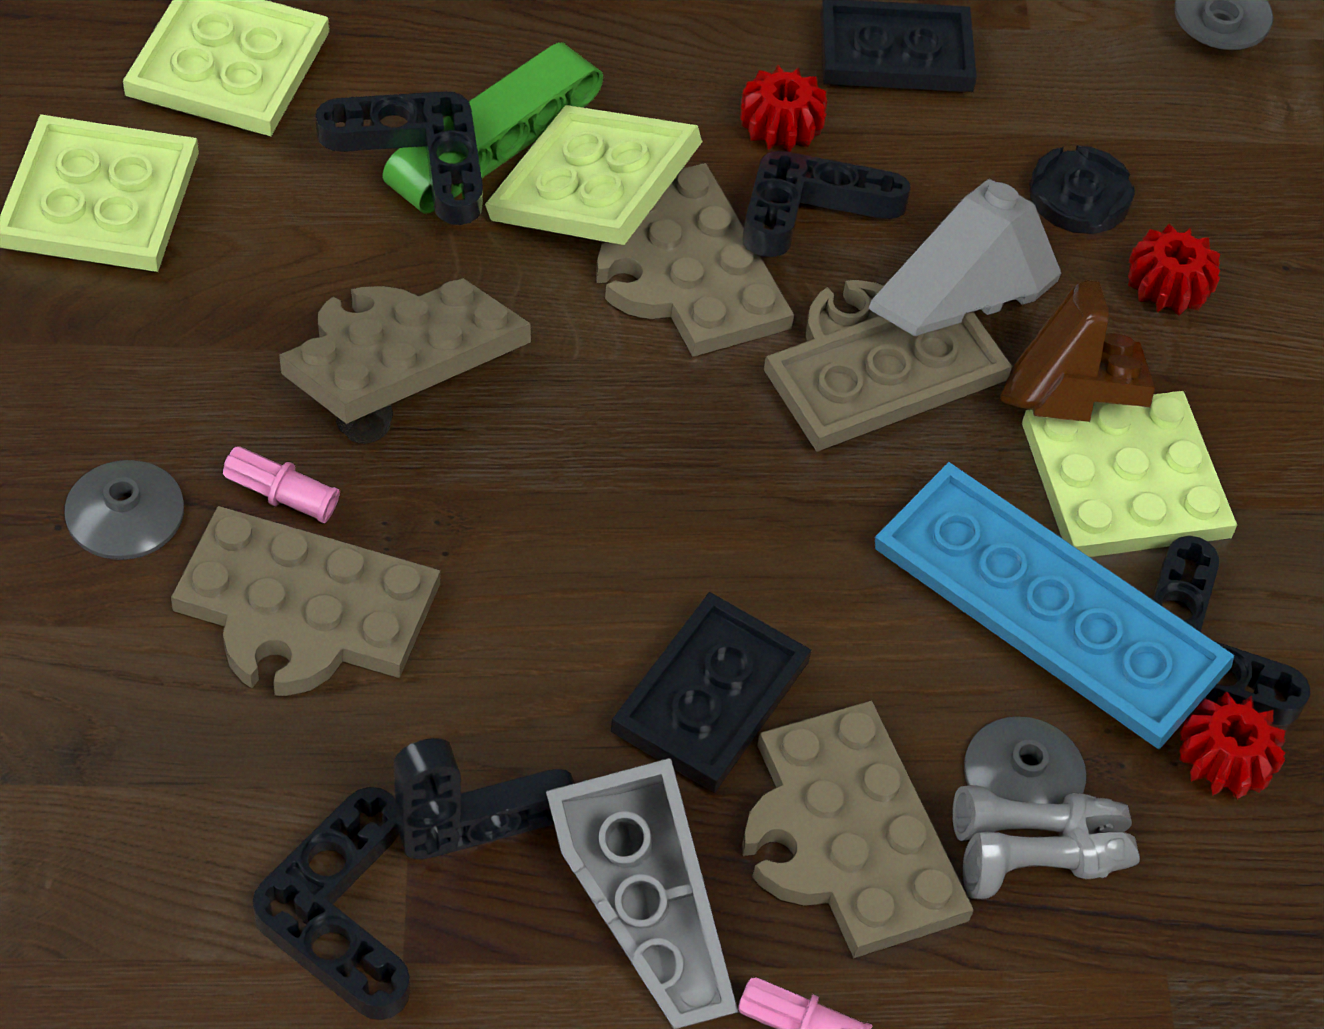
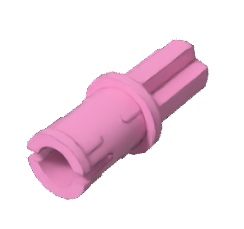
(281, 483)
(790, 1011)

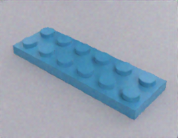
(1055, 604)

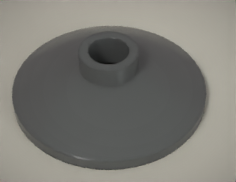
(1225, 22)
(127, 526)
(996, 762)

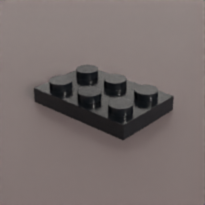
(897, 45)
(711, 691)

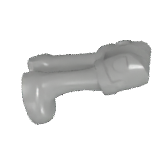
(1089, 839)

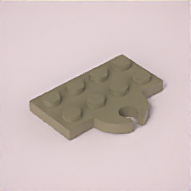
(695, 269)
(399, 345)
(871, 373)
(303, 600)
(852, 832)

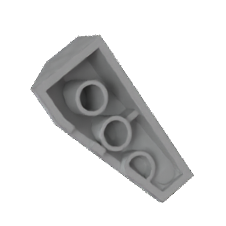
(973, 261)
(641, 870)

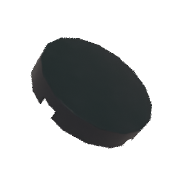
(1081, 190)

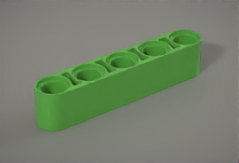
(504, 119)

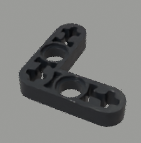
(423, 129)
(818, 184)
(1245, 664)
(441, 820)
(316, 895)

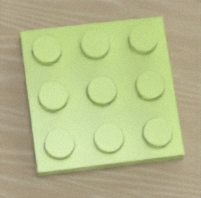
(228, 60)
(594, 174)
(97, 192)
(1129, 477)

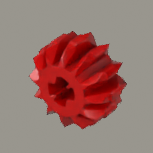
(783, 108)
(1174, 269)
(1232, 745)

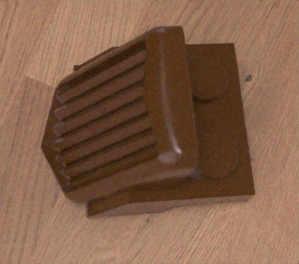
(1078, 363)

